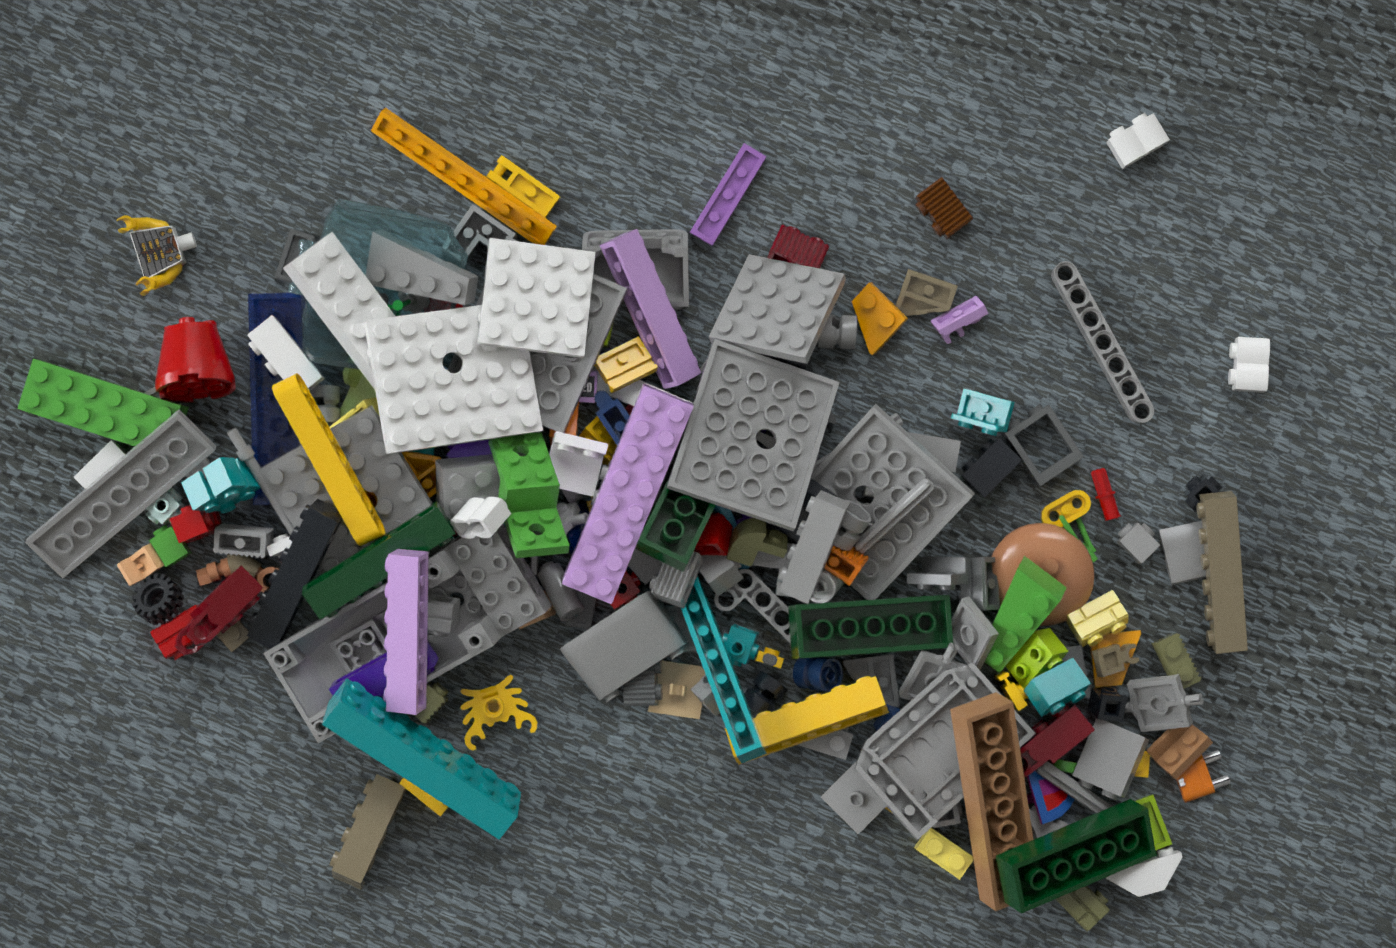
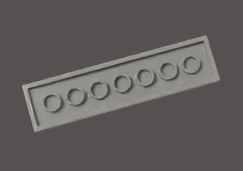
(121, 493)

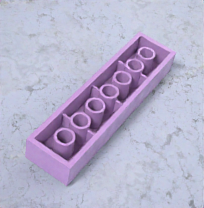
(627, 493)

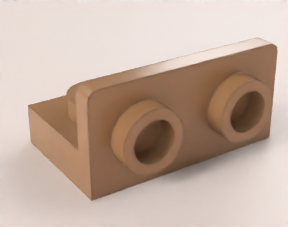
(1178, 749)

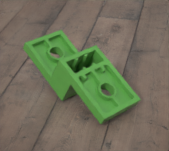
(531, 494)

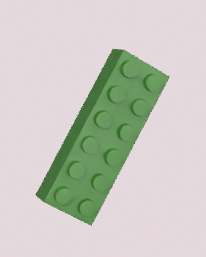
(93, 403)

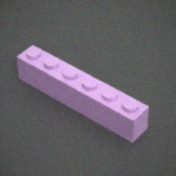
(650, 309)
(406, 631)

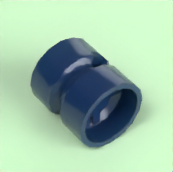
(817, 673)

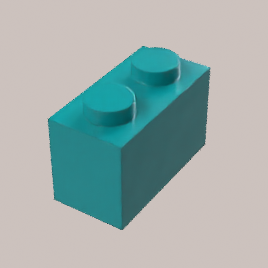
(1057, 687)

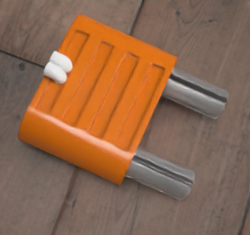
(1197, 781)

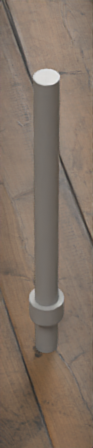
(246, 454)

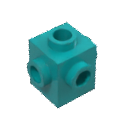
(747, 639)

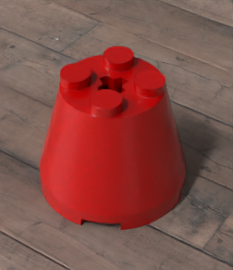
(193, 363)

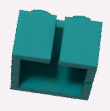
(226, 485)

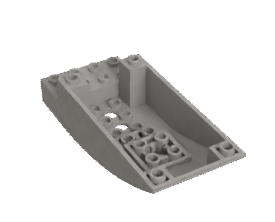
(497, 600)

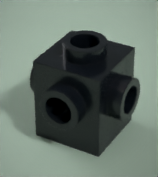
(1196, 485)

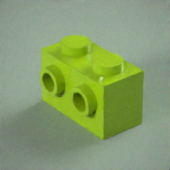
(1037, 656)

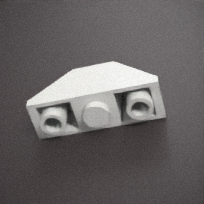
(1150, 874)

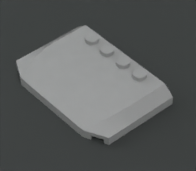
(914, 754)

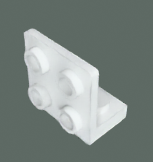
(577, 462)

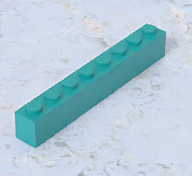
(722, 675)

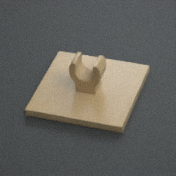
(677, 697)

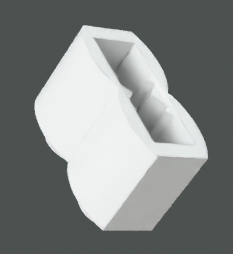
(1138, 140)
(1250, 364)
(480, 517)

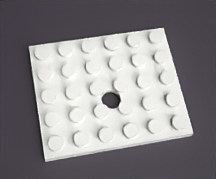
(430, 406)

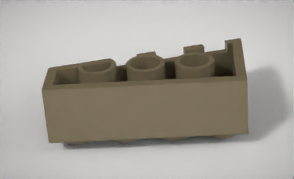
(367, 831)

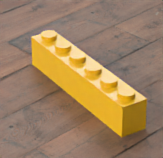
(819, 715)

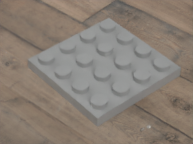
(778, 308)

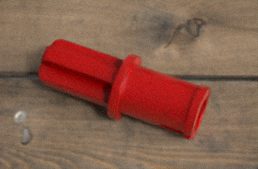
(1105, 494)

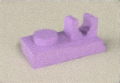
(963, 314)

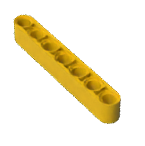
(328, 459)

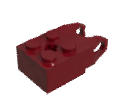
(220, 609)
(1054, 738)

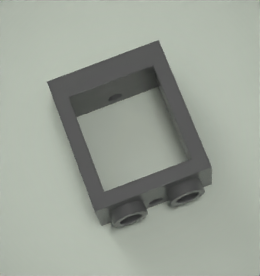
(1035, 414)

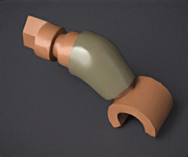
(228, 565)

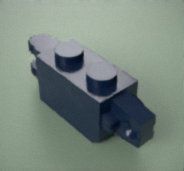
(611, 414)

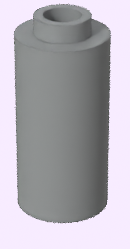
(562, 597)

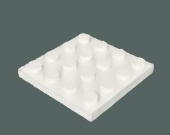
(536, 298)

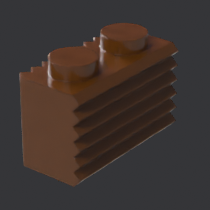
(943, 209)

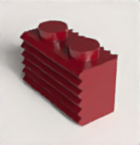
(797, 248)

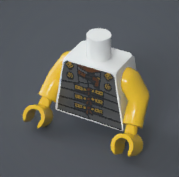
(157, 250)

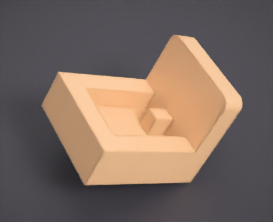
(140, 565)

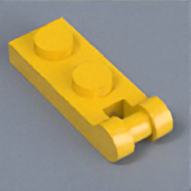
(524, 187)

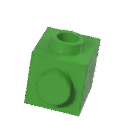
(168, 547)

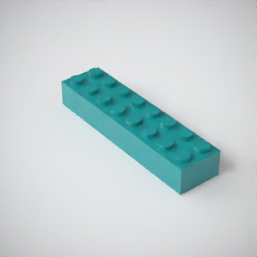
(422, 758)

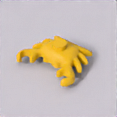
(492, 706)

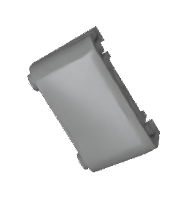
(665, 248)
(625, 645)

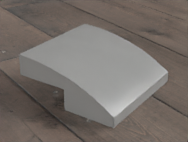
(1183, 552)

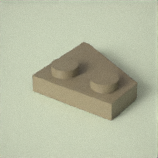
(924, 294)

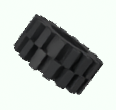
(147, 594)

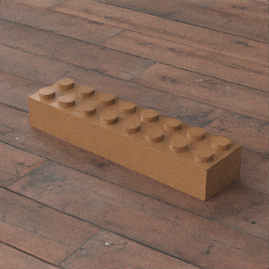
(991, 787)

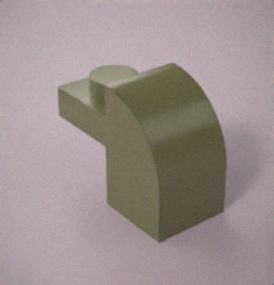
(752, 537)

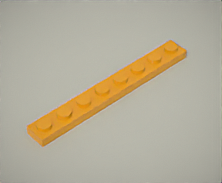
(463, 178)

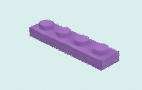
(728, 194)

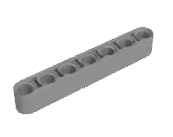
(1102, 329)

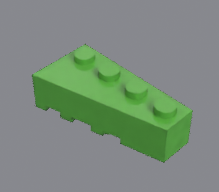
(1024, 608)

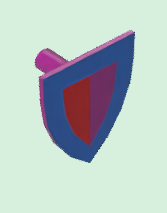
(1048, 798)

